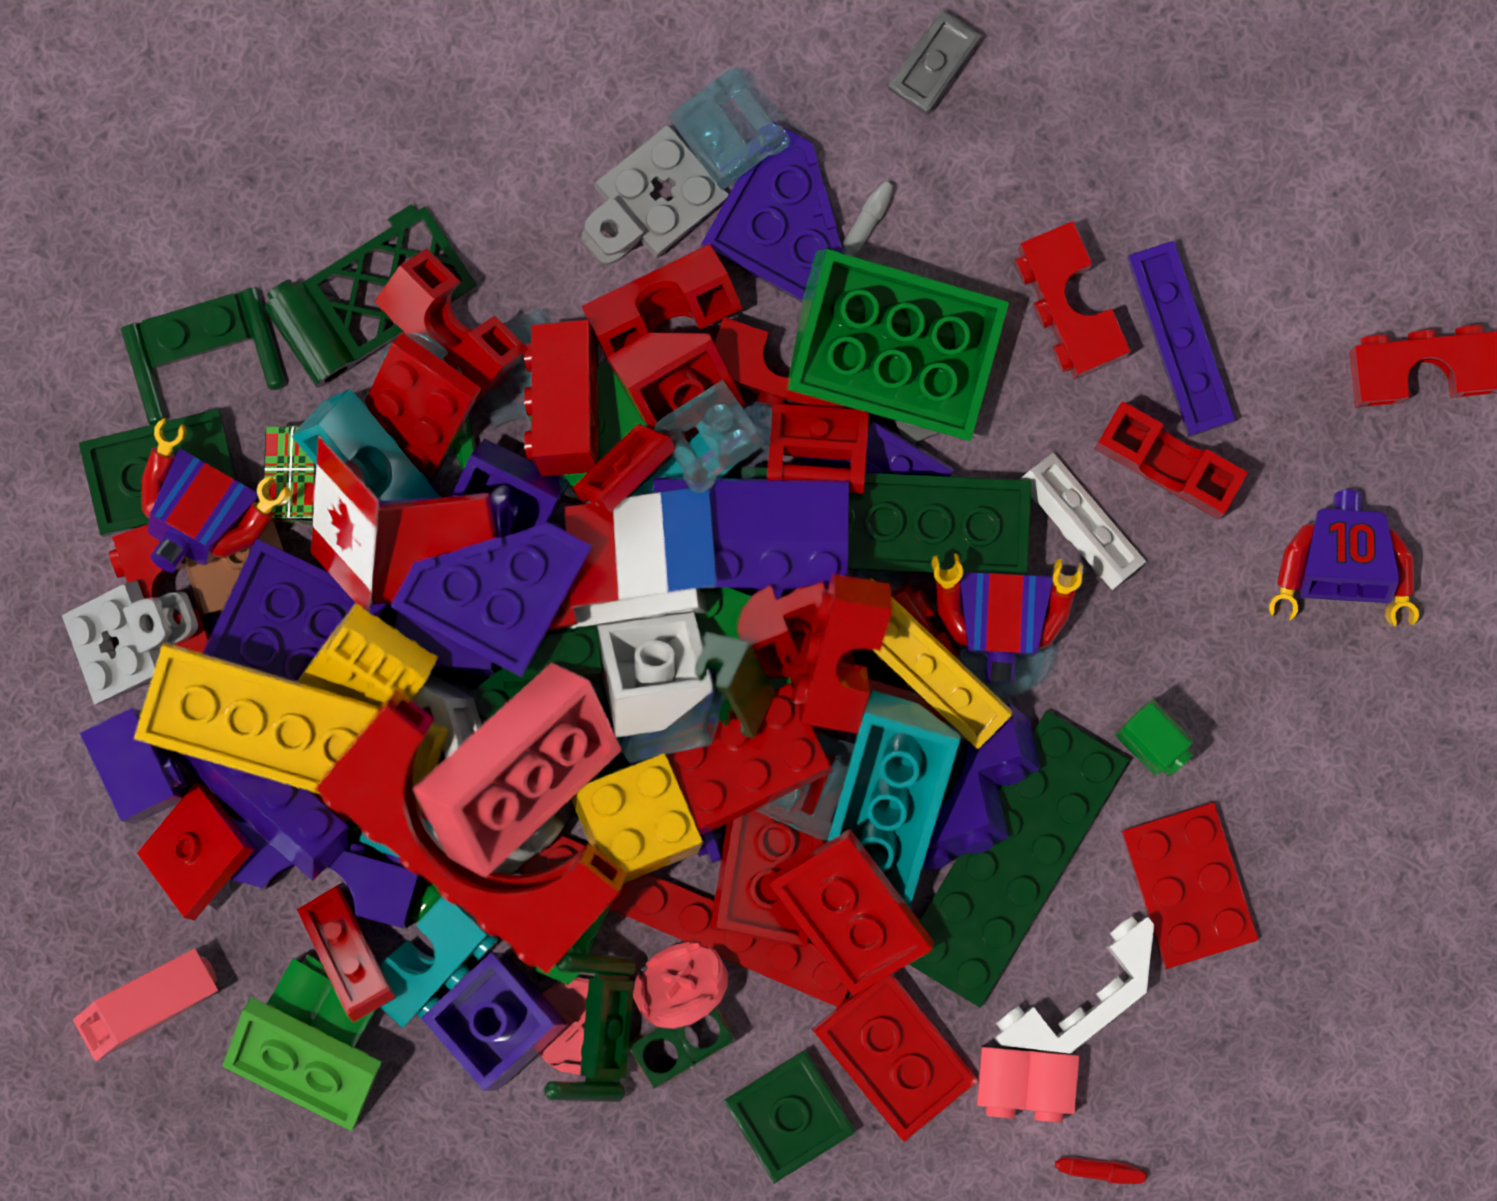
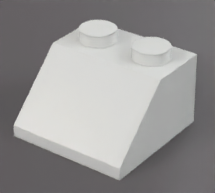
(651, 671)

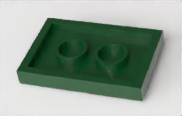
(118, 461)

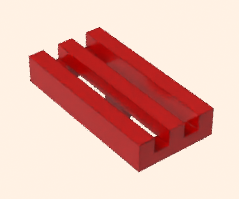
(624, 467)

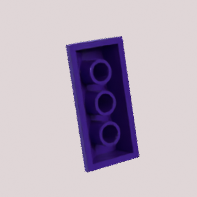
(776, 530)

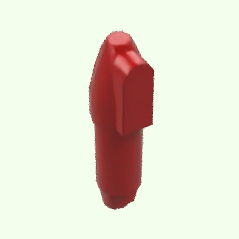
(1112, 1171)

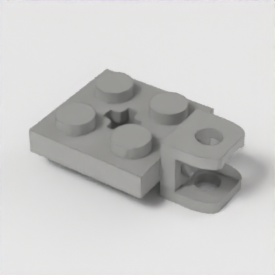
(632, 212)
(141, 630)

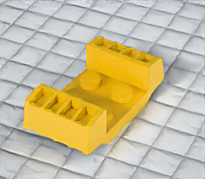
(368, 661)

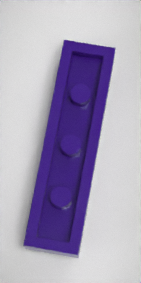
(1180, 338)

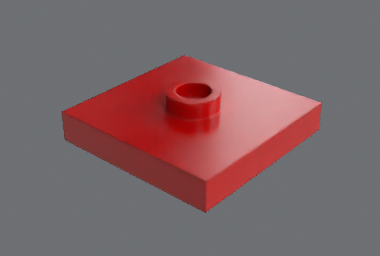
(195, 851)

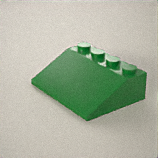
(895, 344)

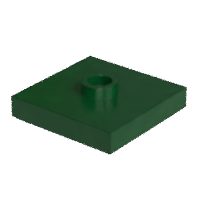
(789, 1116)

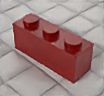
(562, 398)

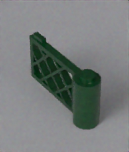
(310, 320)

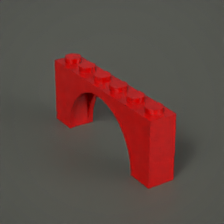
(531, 912)

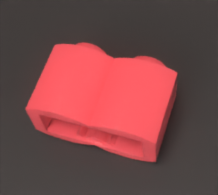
(1027, 1082)

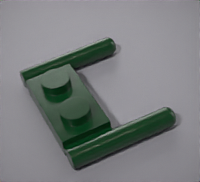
(197, 332)
(605, 1028)

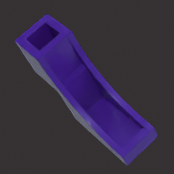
(974, 811)

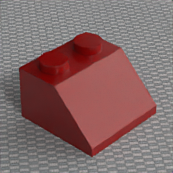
(668, 371)

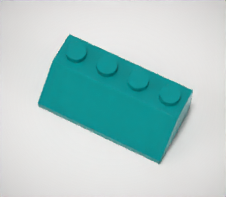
(896, 786)

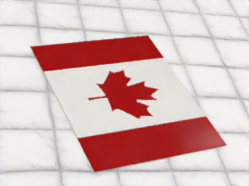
(344, 526)

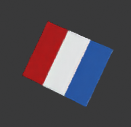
(643, 547)

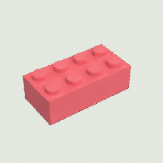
(518, 769)

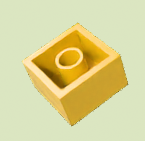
(638, 817)

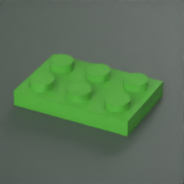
(301, 1063)

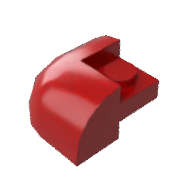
(780, 629)

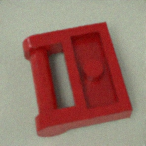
(818, 434)

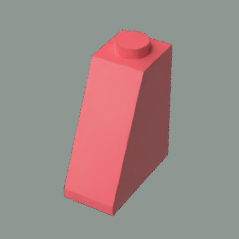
(146, 1003)

